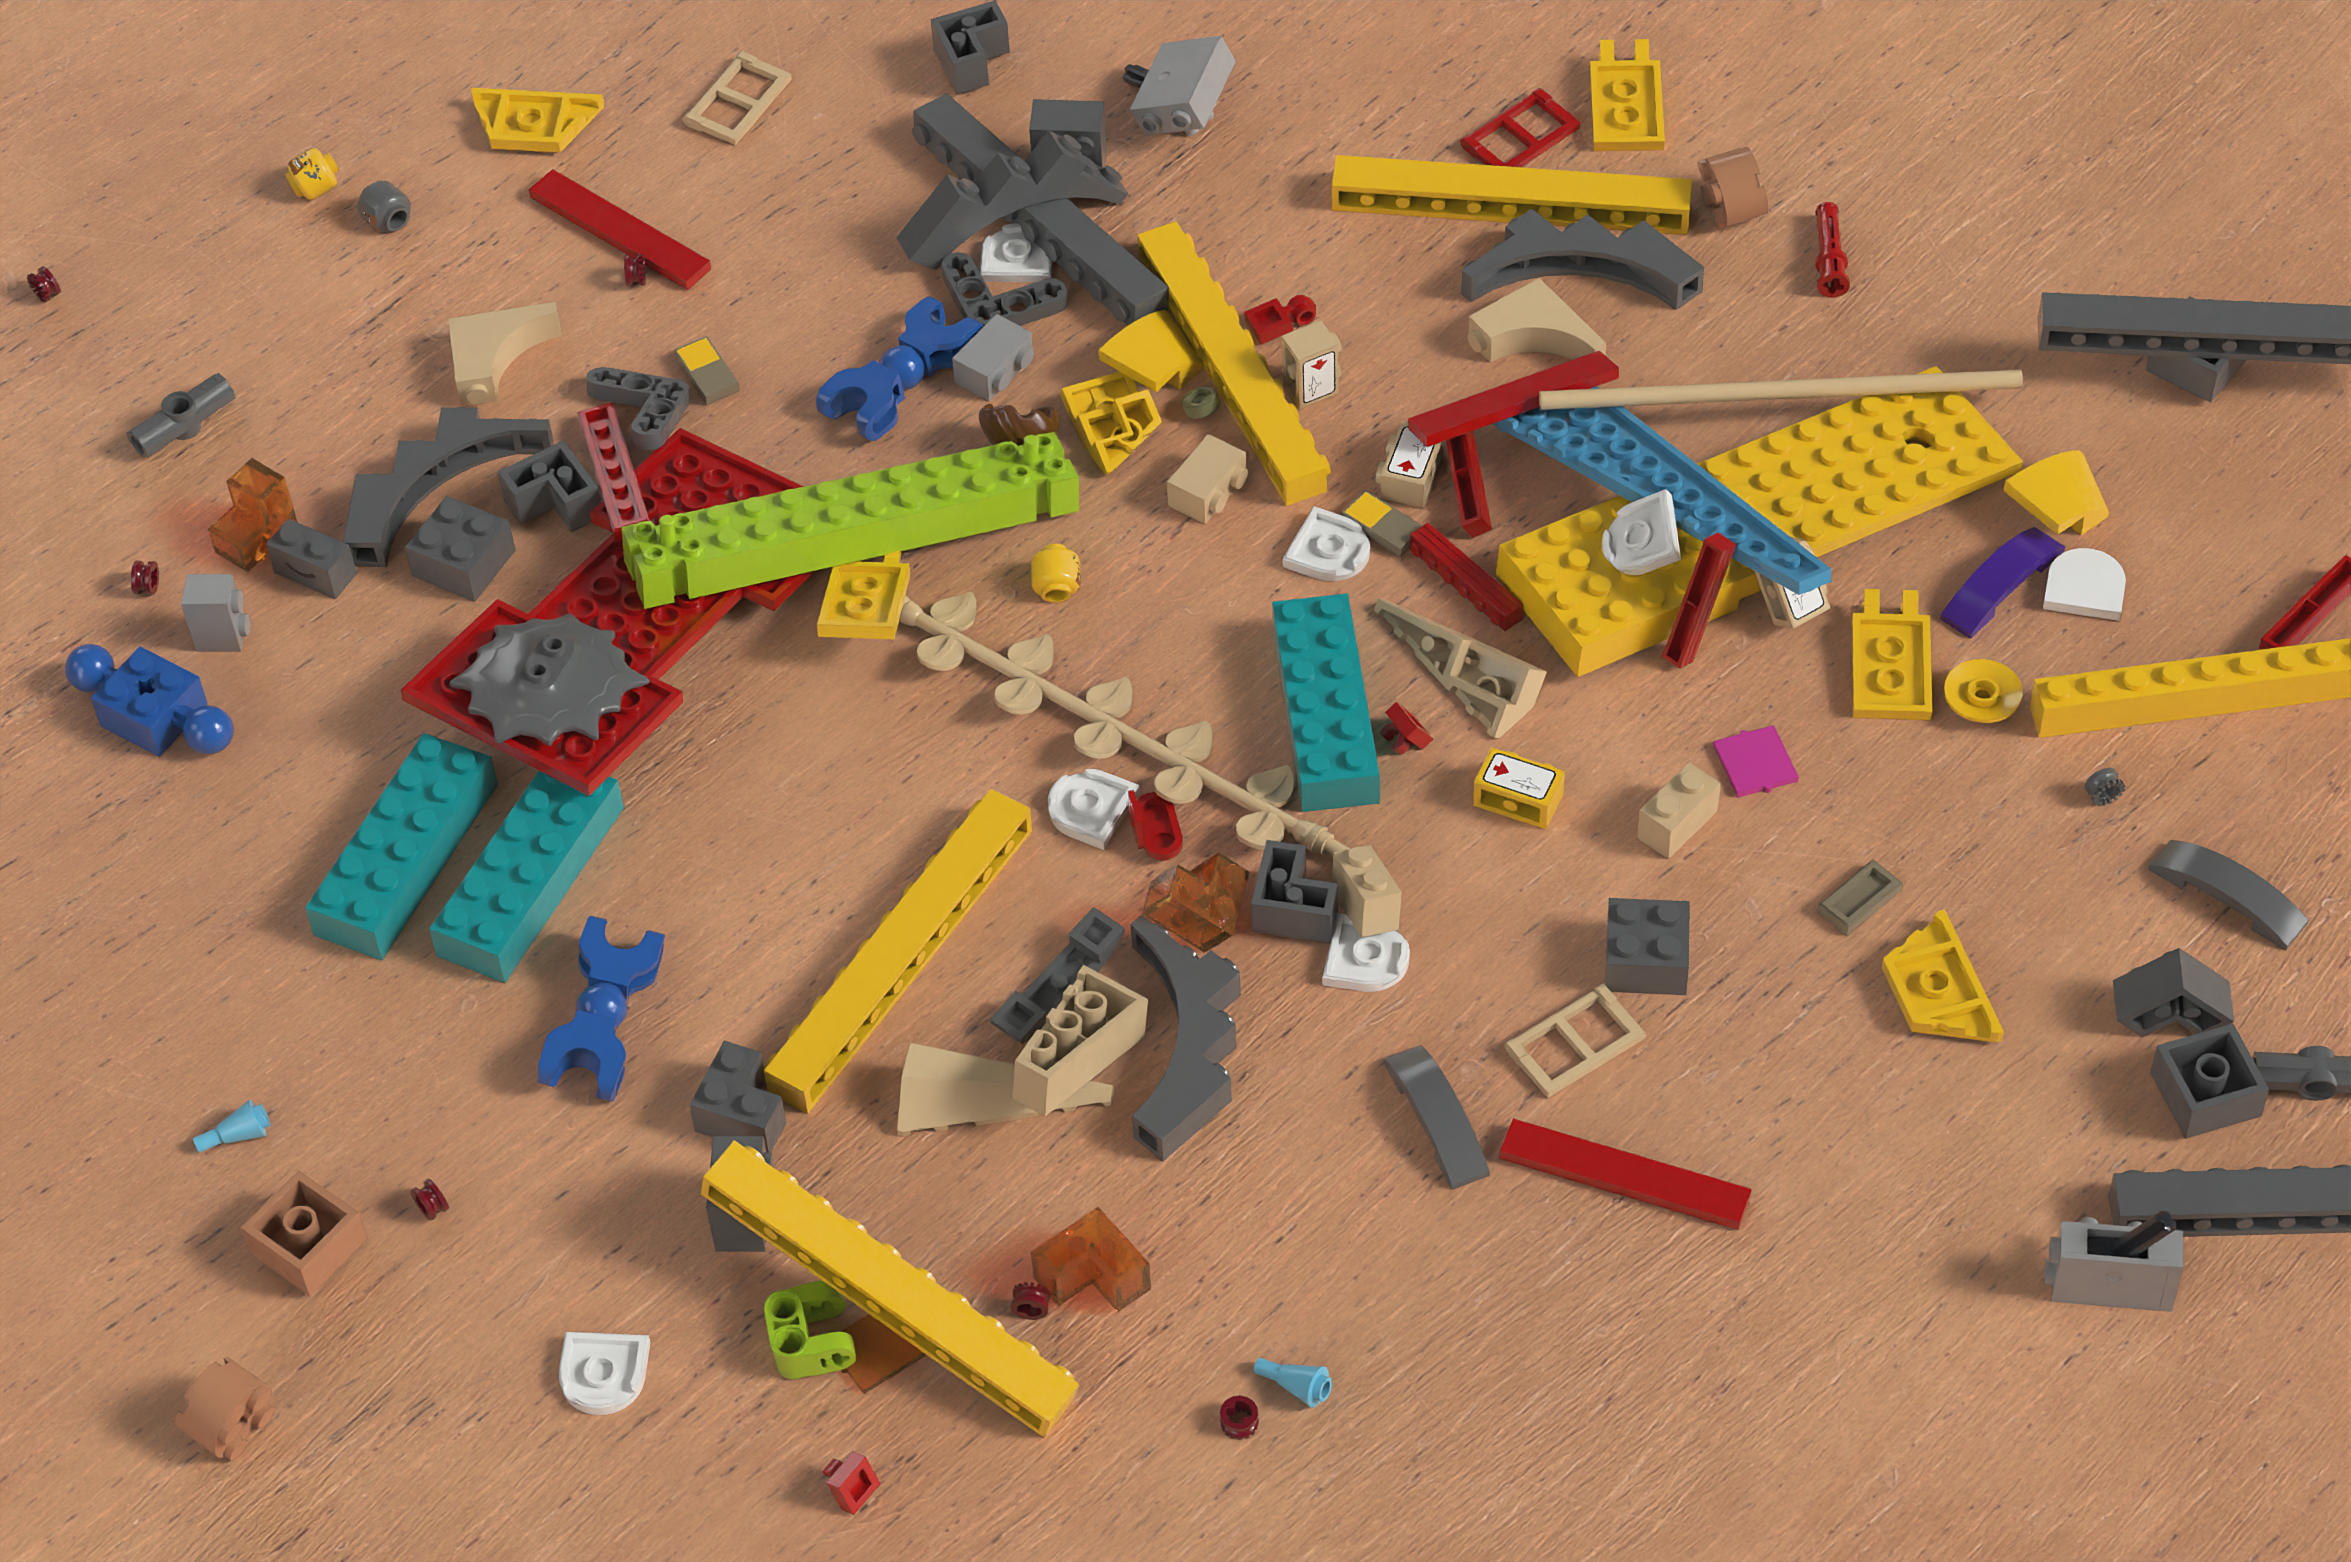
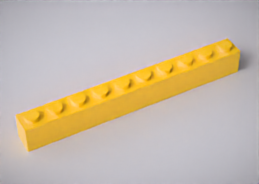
(1508, 193)
(1234, 365)
(2191, 688)
(897, 951)
(890, 1288)

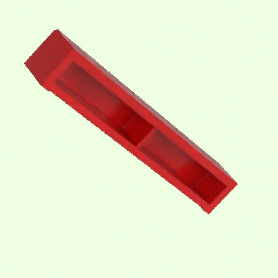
(1469, 484)
(1466, 577)
(1699, 600)
(2311, 608)

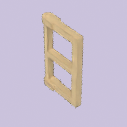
(757, 107)
(1592, 1060)

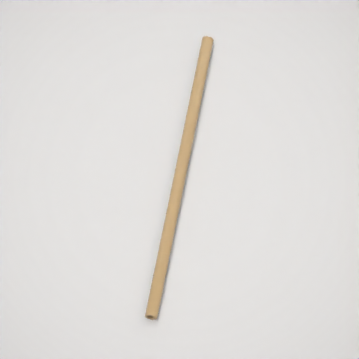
(1780, 389)

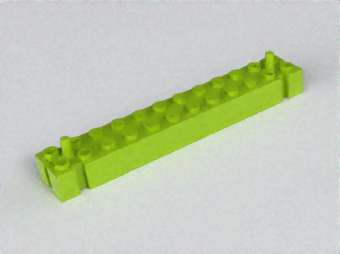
(849, 519)

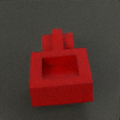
(1272, 320)

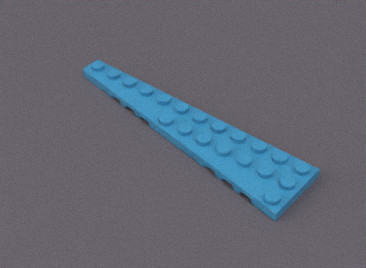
(1637, 462)

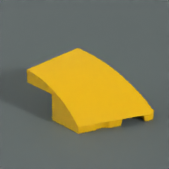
(1152, 352)
(1110, 417)
(2060, 492)

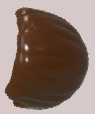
(1006, 424)

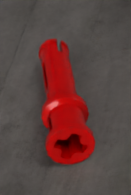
(1831, 259)

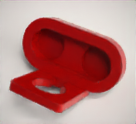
(1155, 825)

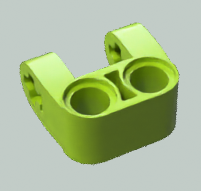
(814, 1354)

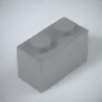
(993, 357)
(215, 613)

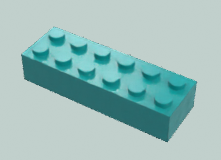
(1325, 703)
(402, 846)
(523, 875)

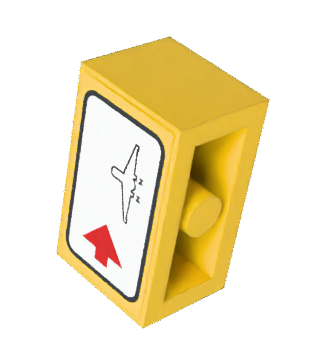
(1518, 788)

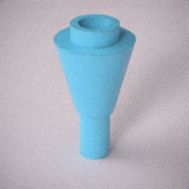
(243, 1124)
(1305, 1382)

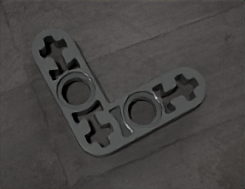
(988, 306)
(655, 396)

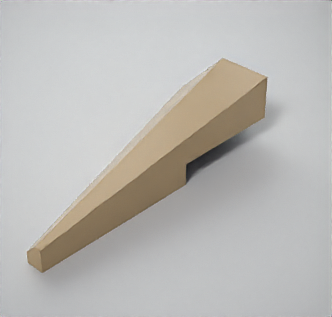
(1485, 679)
(962, 1088)

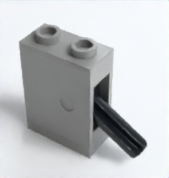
(1180, 85)
(2116, 1264)

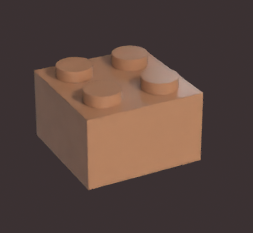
(304, 1233)

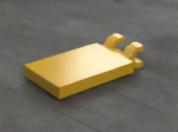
(1626, 100)
(864, 599)
(1891, 660)

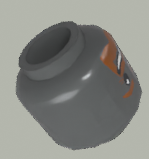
(384, 207)

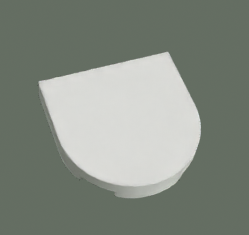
(1012, 258)
(1643, 535)
(1328, 547)
(2085, 584)
(1090, 805)
(1364, 962)
(603, 1370)

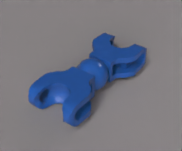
(881, 384)
(601, 1008)

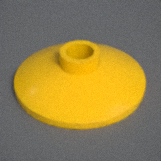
(1982, 679)

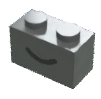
(311, 558)

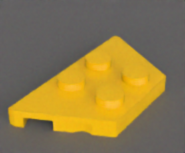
(534, 118)
(1940, 986)

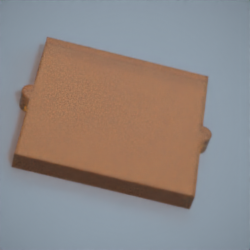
(878, 1353)

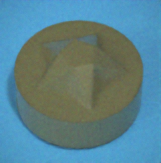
(1200, 402)

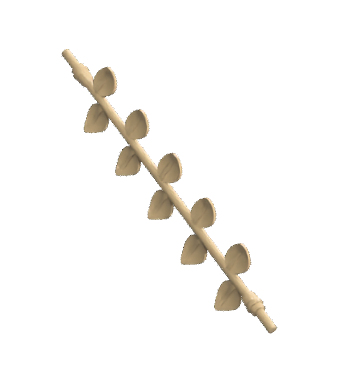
(1105, 733)

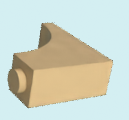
(1531, 322)
(489, 343)

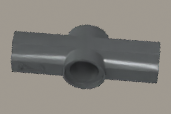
(181, 415)
(2311, 1072)

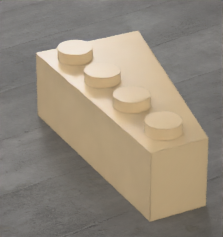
(1078, 1041)

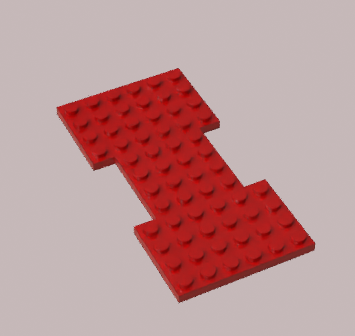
(600, 593)

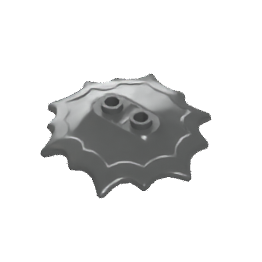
(547, 679)

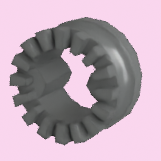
(2104, 786)

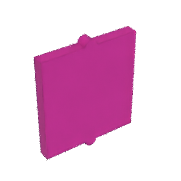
(1755, 761)

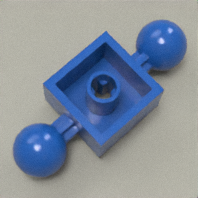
(149, 700)

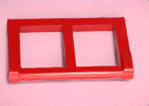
(1570, 124)

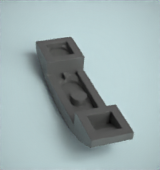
(2233, 885)
(1089, 945)
(1440, 1115)

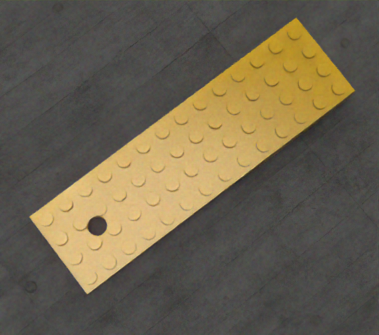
(1813, 480)

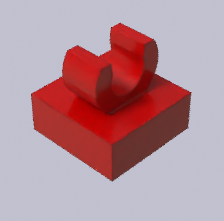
(1407, 727)
(851, 1481)

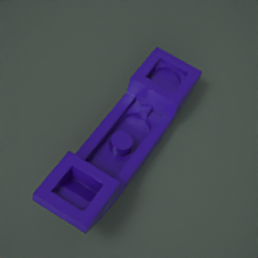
(1997, 578)

